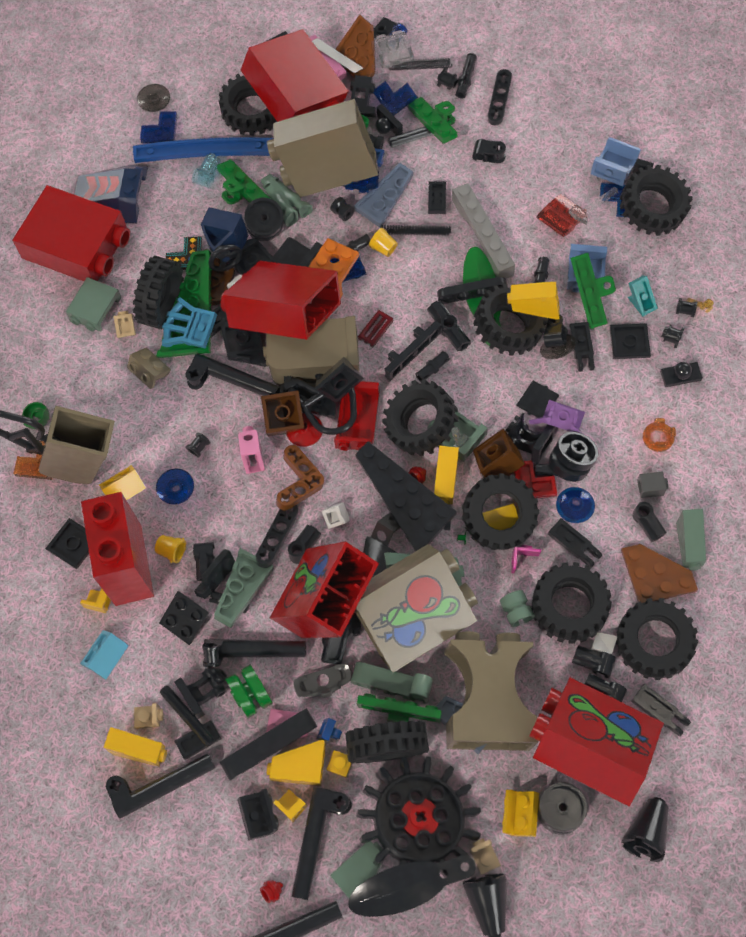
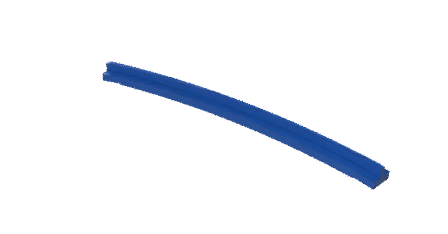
(201, 147)

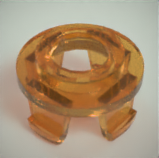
(659, 424)

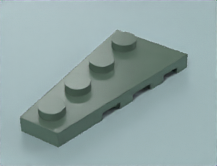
(240, 587)

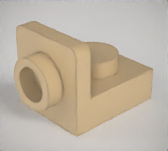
(124, 324)
(148, 716)
(484, 856)

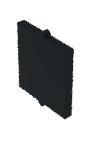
(536, 399)

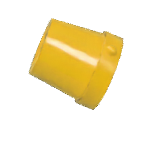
(383, 242)
(170, 548)

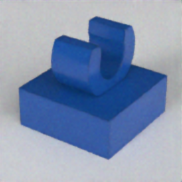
(328, 731)

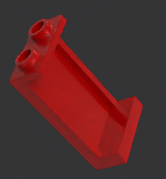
(365, 425)

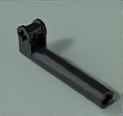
(204, 366)
(216, 649)
(127, 802)
(321, 802)
(306, 923)

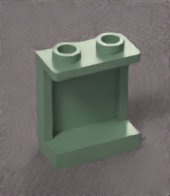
(92, 304)
(474, 432)

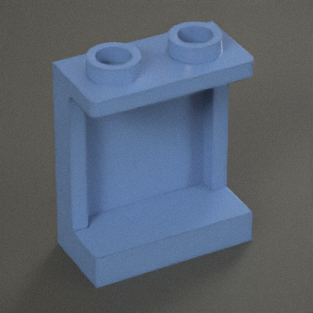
(615, 161)
(597, 256)

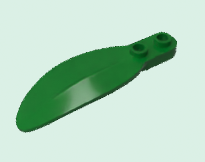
(475, 269)

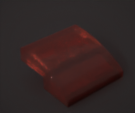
(557, 215)

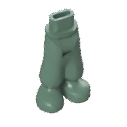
(286, 200)

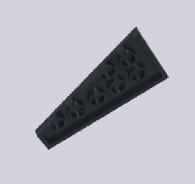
(411, 504)

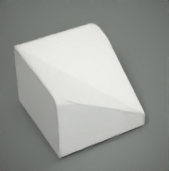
(335, 515)
(604, 643)

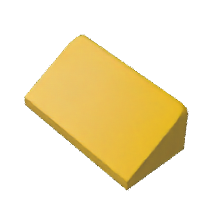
(502, 517)

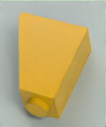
(535, 299)
(446, 473)
(135, 747)
(299, 765)

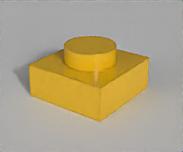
(339, 764)

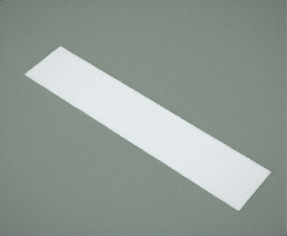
(337, 56)

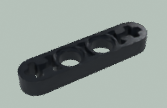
(499, 97)
(469, 290)
(277, 534)

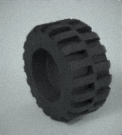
(564, 627)

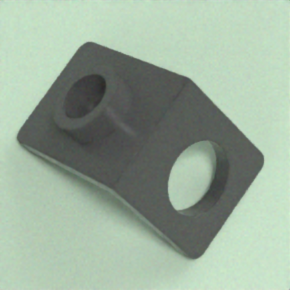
(388, 526)

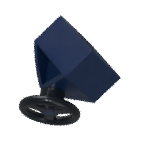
(225, 237)

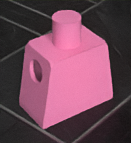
(250, 445)

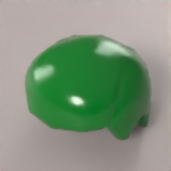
(36, 410)

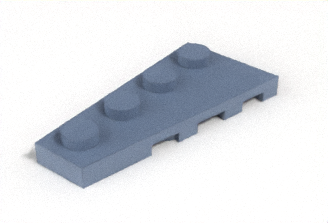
(380, 201)

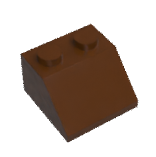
(282, 413)
(498, 455)

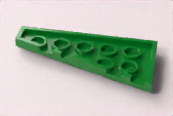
(196, 292)

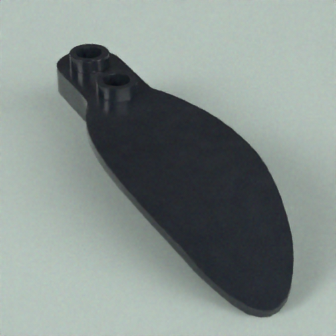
(406, 886)

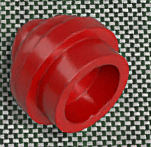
(418, 473)
(271, 891)

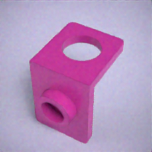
(523, 550)

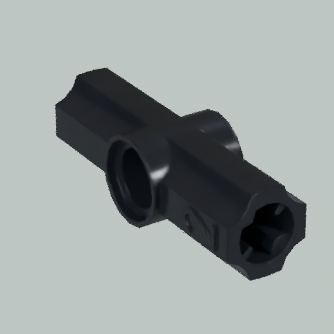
(455, 333)

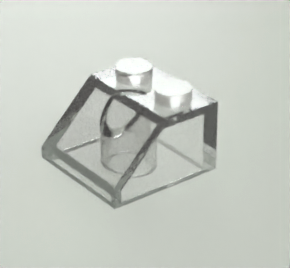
(393, 49)

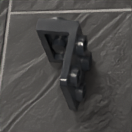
(295, 253)

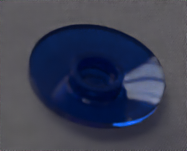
(173, 478)
(575, 513)

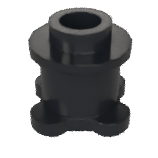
(447, 79)
(672, 335)

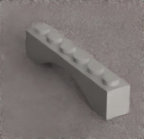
(474, 214)

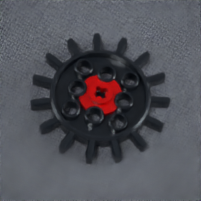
(423, 783)

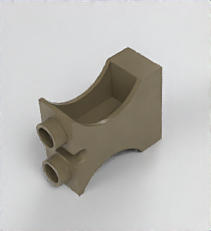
(491, 705)

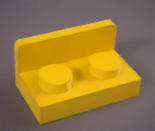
(520, 813)

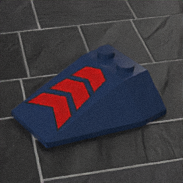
(115, 189)

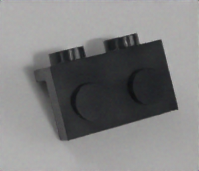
(258, 815)

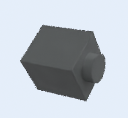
(652, 484)

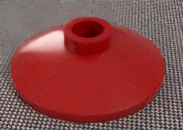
(307, 436)

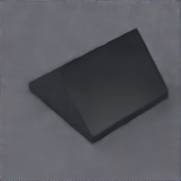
(338, 380)

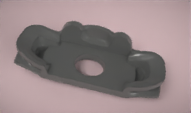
(308, 686)

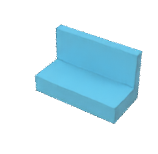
(104, 654)

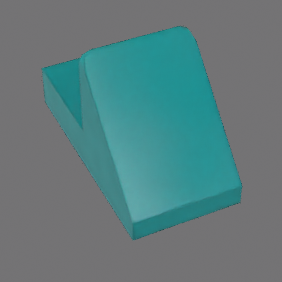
(642, 295)

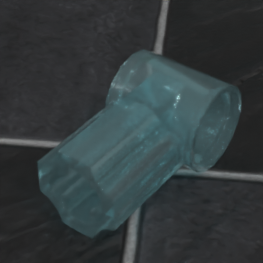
(205, 174)

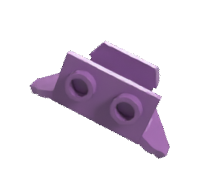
(561, 417)

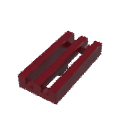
(367, 340)

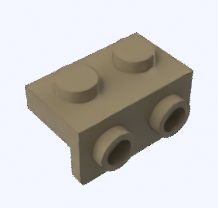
(147, 367)

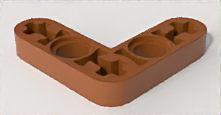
(305, 479)

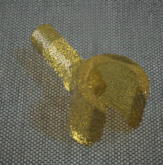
(707, 304)

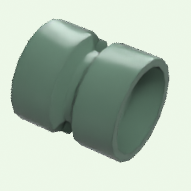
(516, 606)

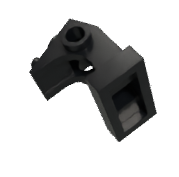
(363, 84)
(536, 442)
(194, 697)

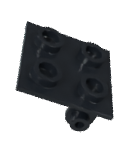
(184, 618)

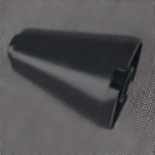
(648, 831)
(488, 902)

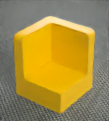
(96, 601)
(290, 805)

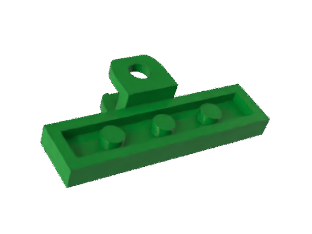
(435, 119)
(238, 184)
(591, 290)
(399, 710)

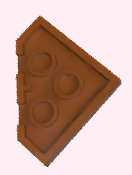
(359, 47)
(656, 575)

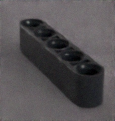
(268, 744)

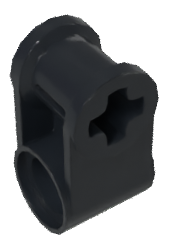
(487, 151)
(555, 333)

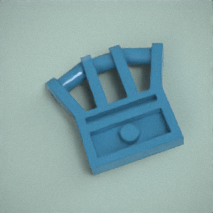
(197, 330)

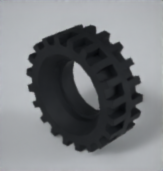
(229, 100)
(668, 186)
(157, 291)
(504, 340)
(406, 403)
(481, 530)
(638, 658)
(386, 741)

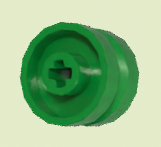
(248, 691)

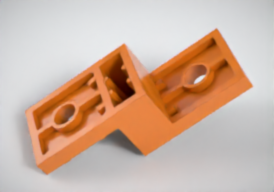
(333, 249)

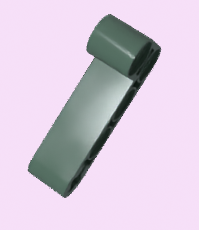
(410, 687)

